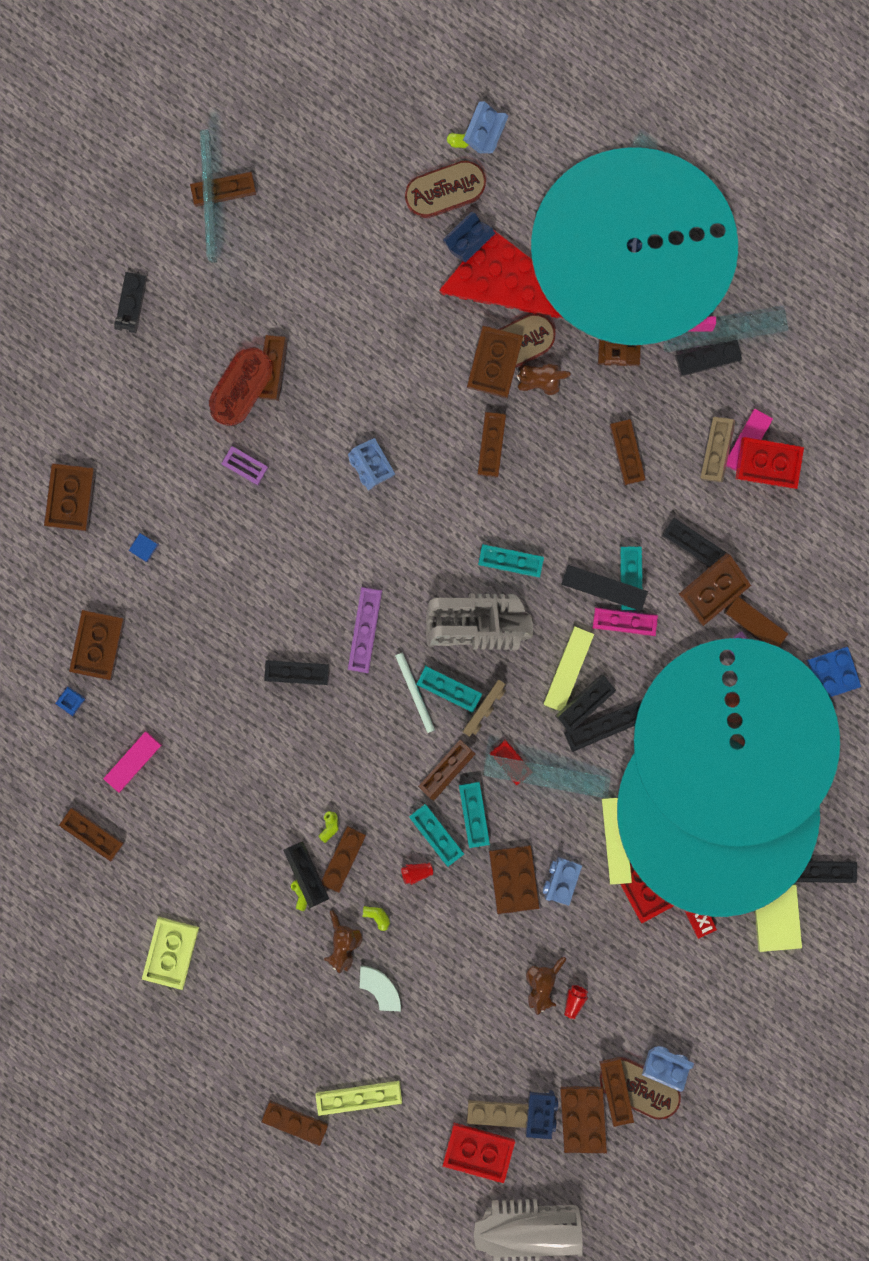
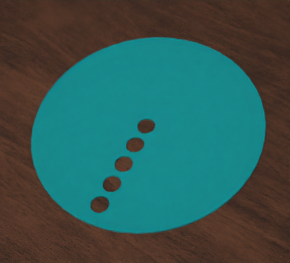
(624, 294)
(744, 792)
(703, 874)

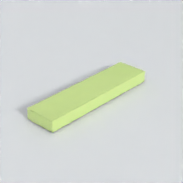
(568, 669)
(617, 859)
(358, 1098)

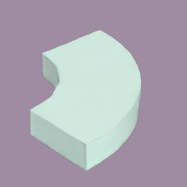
(381, 988)

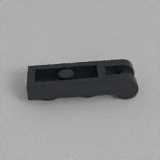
(130, 302)

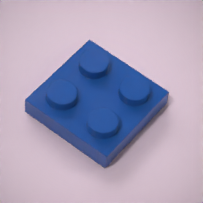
(835, 671)

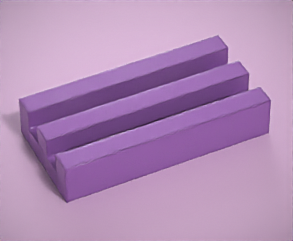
(229, 457)

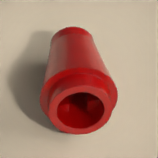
(416, 872)
(575, 1001)

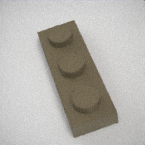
(718, 449)
(485, 708)
(497, 1114)

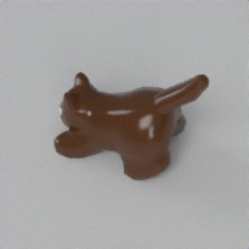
(542, 377)
(344, 942)
(542, 982)

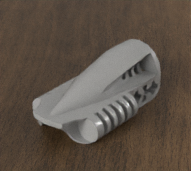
(482, 622)
(528, 1231)

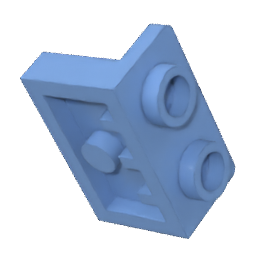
(485, 128)
(370, 463)
(562, 881)
(667, 1068)

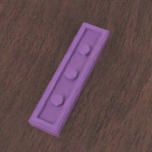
(365, 630)

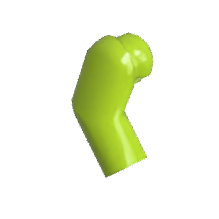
(456, 140)
(332, 826)
(301, 903)
(379, 916)

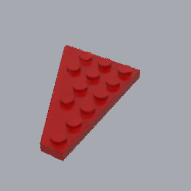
(500, 277)

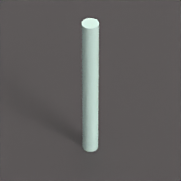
(415, 692)

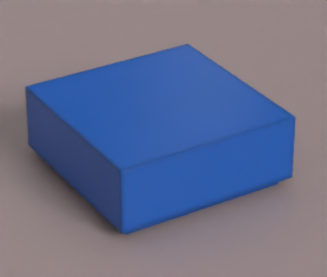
(143, 547)
(70, 701)

